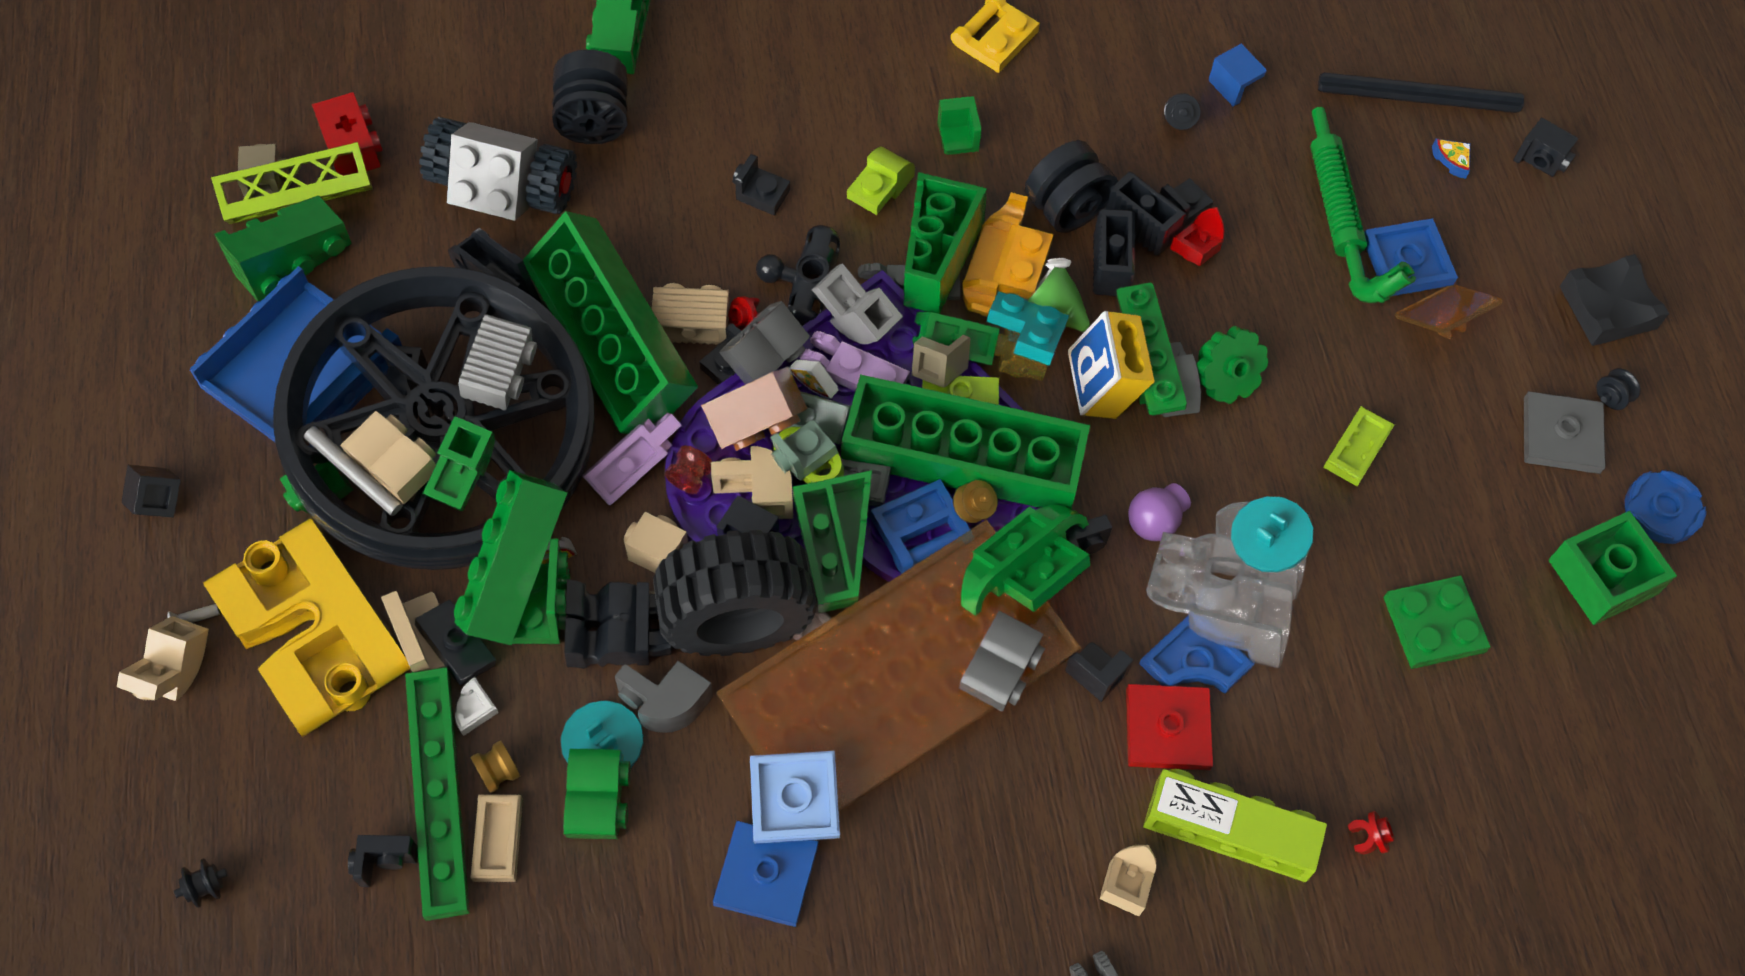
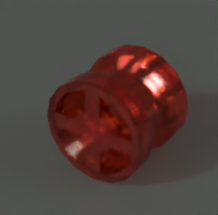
(689, 469)

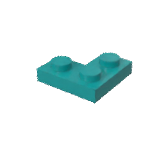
(1038, 325)

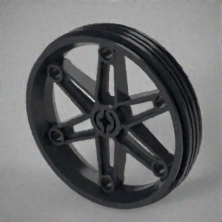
(395, 293)

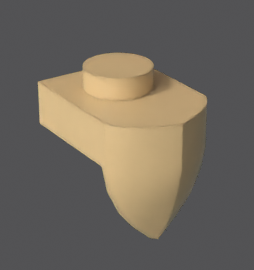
(1130, 878)

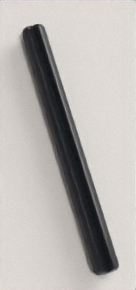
(1420, 92)

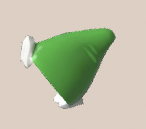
(1061, 293)

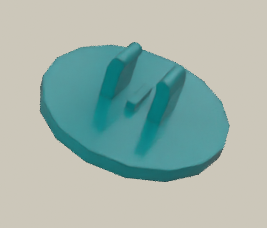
(1272, 534)
(603, 727)

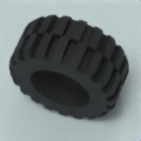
(734, 593)

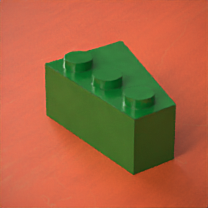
(619, 29)
(272, 249)

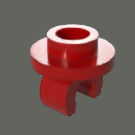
(743, 311)
(1379, 833)

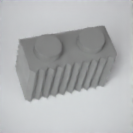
(496, 362)

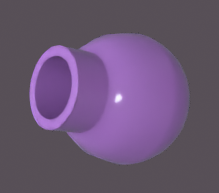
(1158, 511)

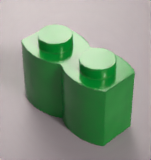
(594, 794)

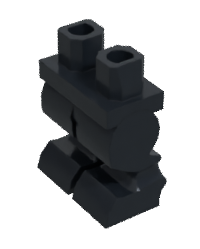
(623, 622)

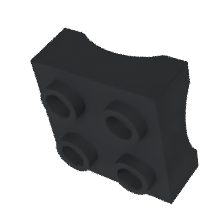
(1613, 300)

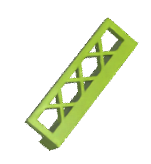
(270, 203)

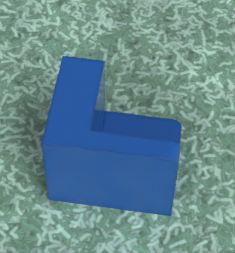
(1234, 72)

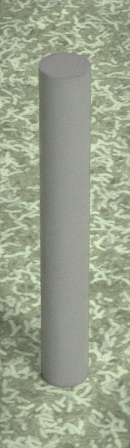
(353, 471)

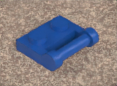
(913, 516)

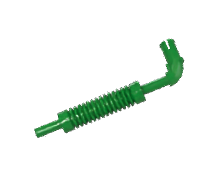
(1345, 218)

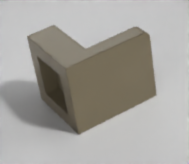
(939, 362)

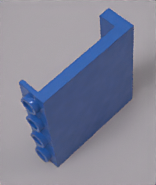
(251, 355)

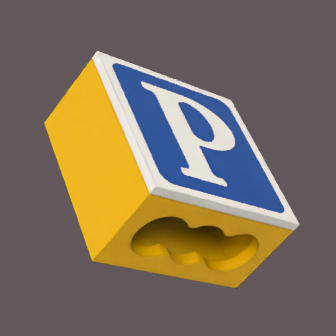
(1110, 365)

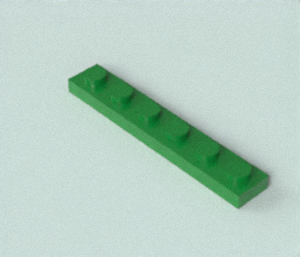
(436, 795)

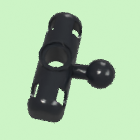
(815, 259)

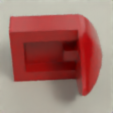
(1201, 238)

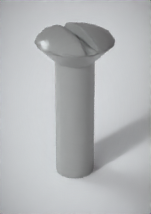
(197, 614)

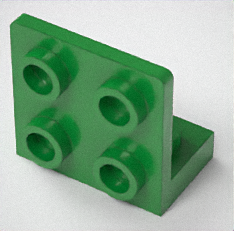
(546, 605)

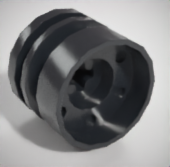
(590, 97)

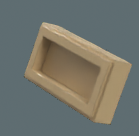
(496, 838)

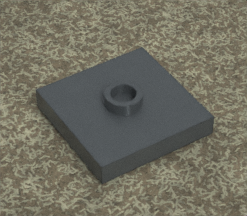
(1564, 432)

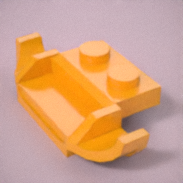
(1005, 258)

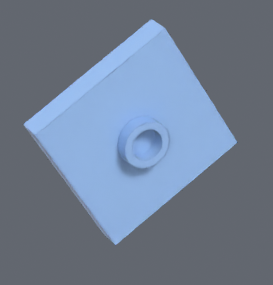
(794, 797)

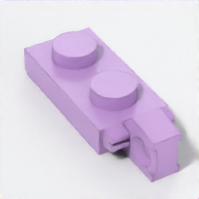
(631, 458)

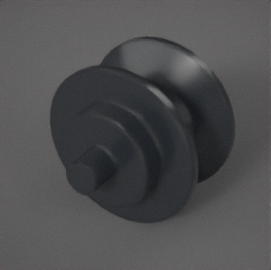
(1182, 111)
(1618, 389)
(200, 883)

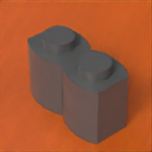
(765, 343)
(1001, 662)

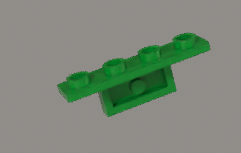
(1167, 391)

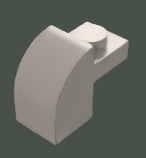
(856, 313)

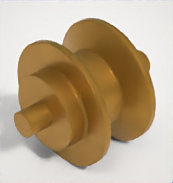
(975, 501)

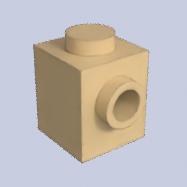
(653, 540)

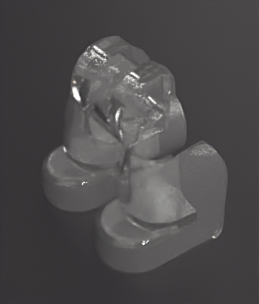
(1241, 613)

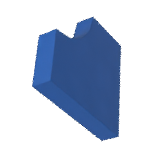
(1190, 658)

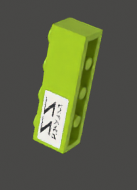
(1235, 824)

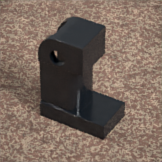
(487, 256)

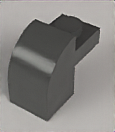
(671, 703)

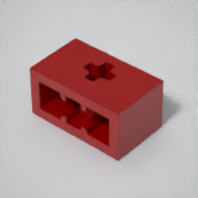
(345, 123)

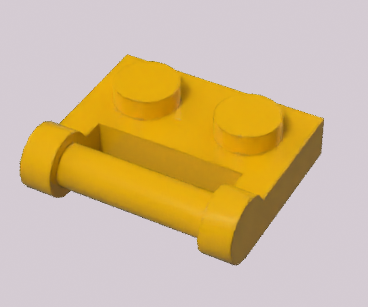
(1002, 40)

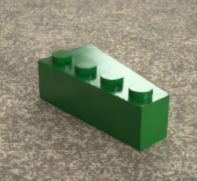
(941, 237)

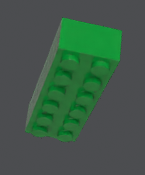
(609, 321)
(964, 440)

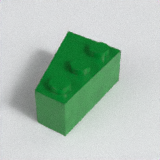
(833, 534)

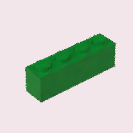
(509, 557)

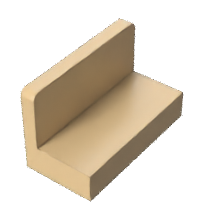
(402, 616)

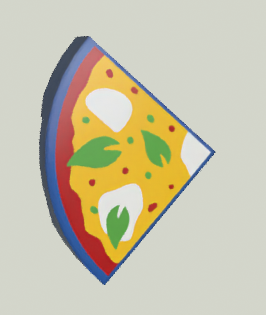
(1453, 155)

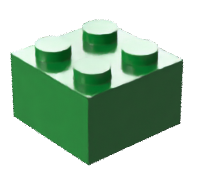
(1611, 567)

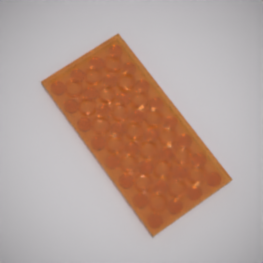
(885, 673)

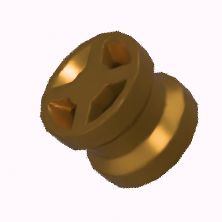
(495, 766)

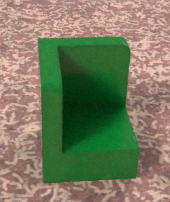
(959, 125)

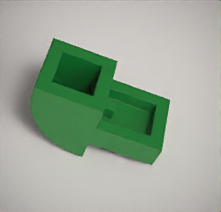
(461, 463)

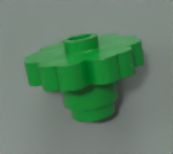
(1232, 364)

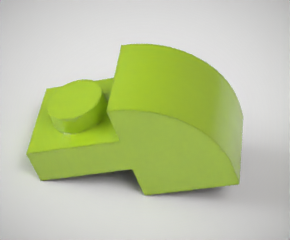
(880, 180)

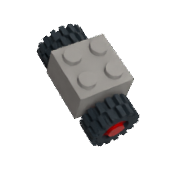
(496, 169)

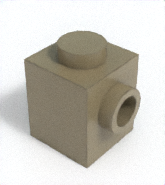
(256, 156)

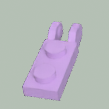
(850, 362)

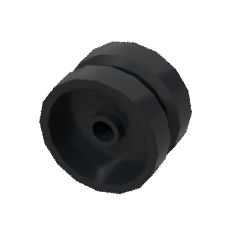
(1070, 186)

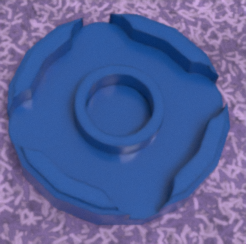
(1666, 506)

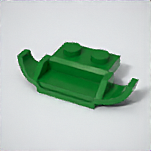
(1026, 559)

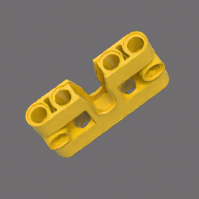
(338, 648)

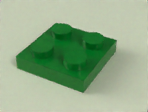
(1436, 622)

